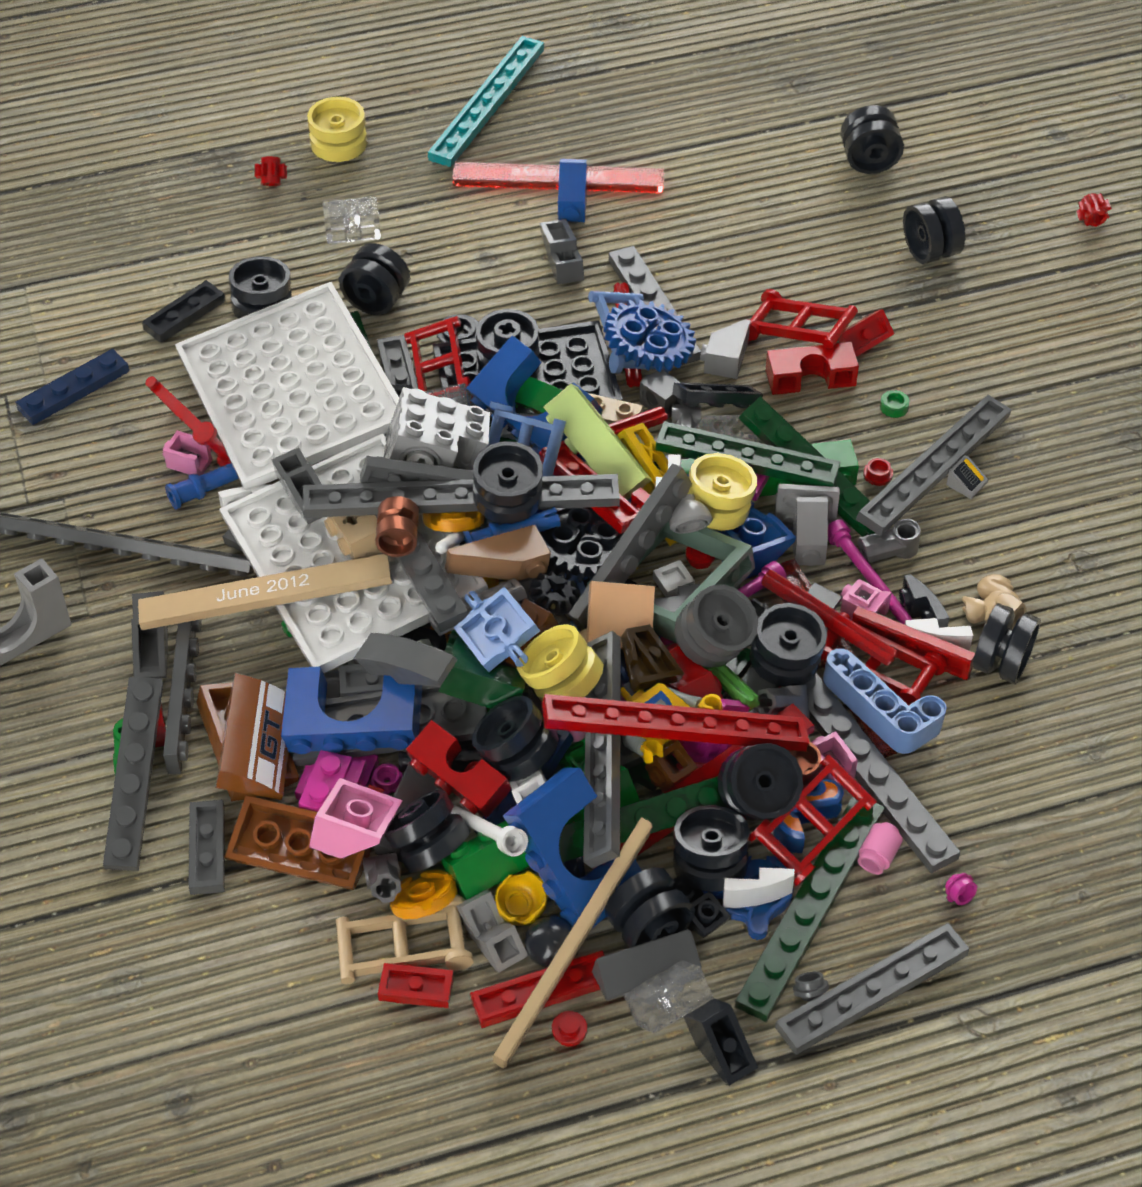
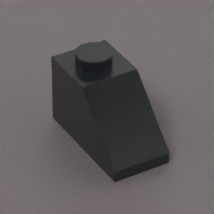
(721, 1040)

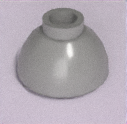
(690, 516)

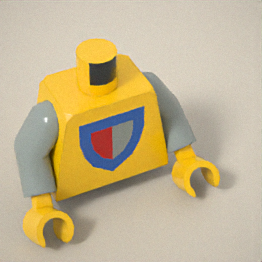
(664, 696)

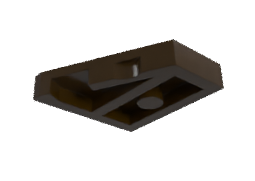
(648, 659)

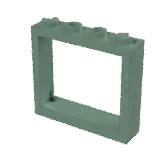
(736, 566)

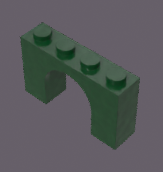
(473, 683)

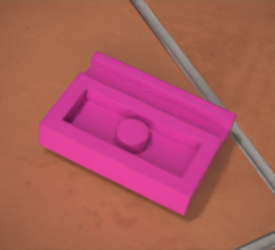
(325, 774)

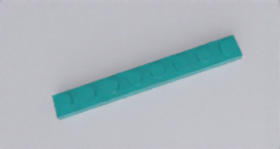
(485, 101)

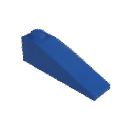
(765, 534)

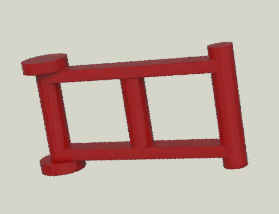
(773, 301)
(433, 364)
(203, 432)
(930, 664)
(804, 868)

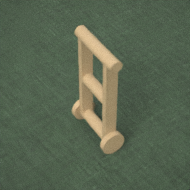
(455, 958)

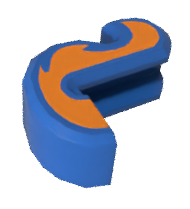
(825, 798)

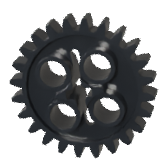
(592, 546)

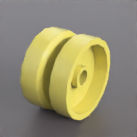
(337, 129)
(724, 488)
(561, 663)

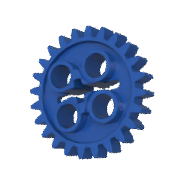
(634, 324)

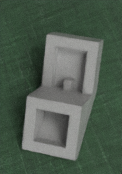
(492, 935)

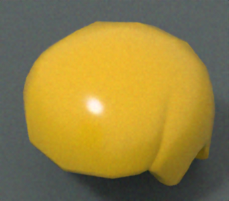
(521, 898)

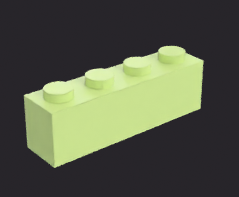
(595, 440)

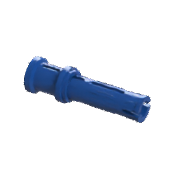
(197, 486)
(543, 521)

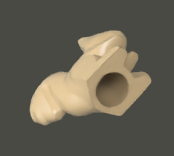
(994, 590)

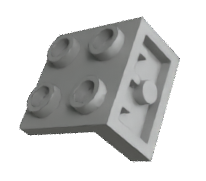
(786, 500)

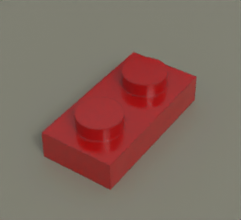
(868, 332)
(416, 985)

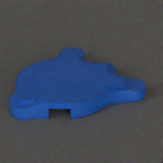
(758, 917)

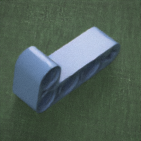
(895, 722)

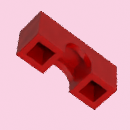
(788, 366)
(478, 789)

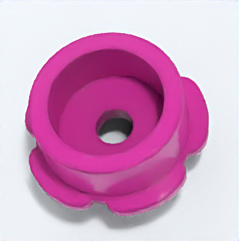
(386, 772)
(960, 888)

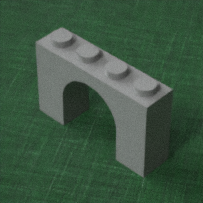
(39, 614)

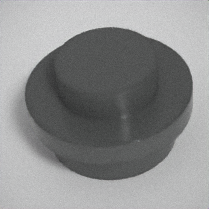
(810, 985)

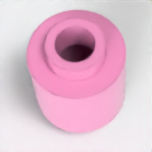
(879, 847)

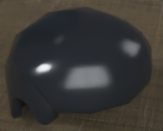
(545, 938)

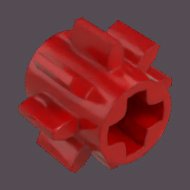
(270, 171)
(1093, 209)

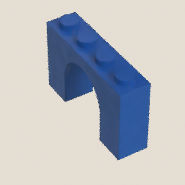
(501, 382)
(307, 727)
(542, 819)

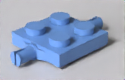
(496, 629)

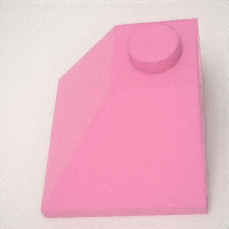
(352, 819)

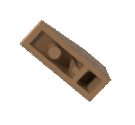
(503, 556)

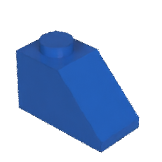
(572, 190)

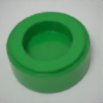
(894, 403)

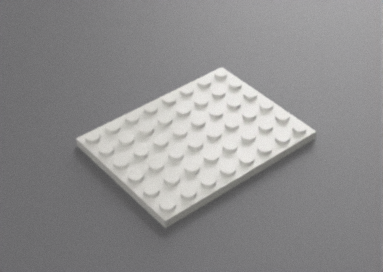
(289, 382)
(281, 541)

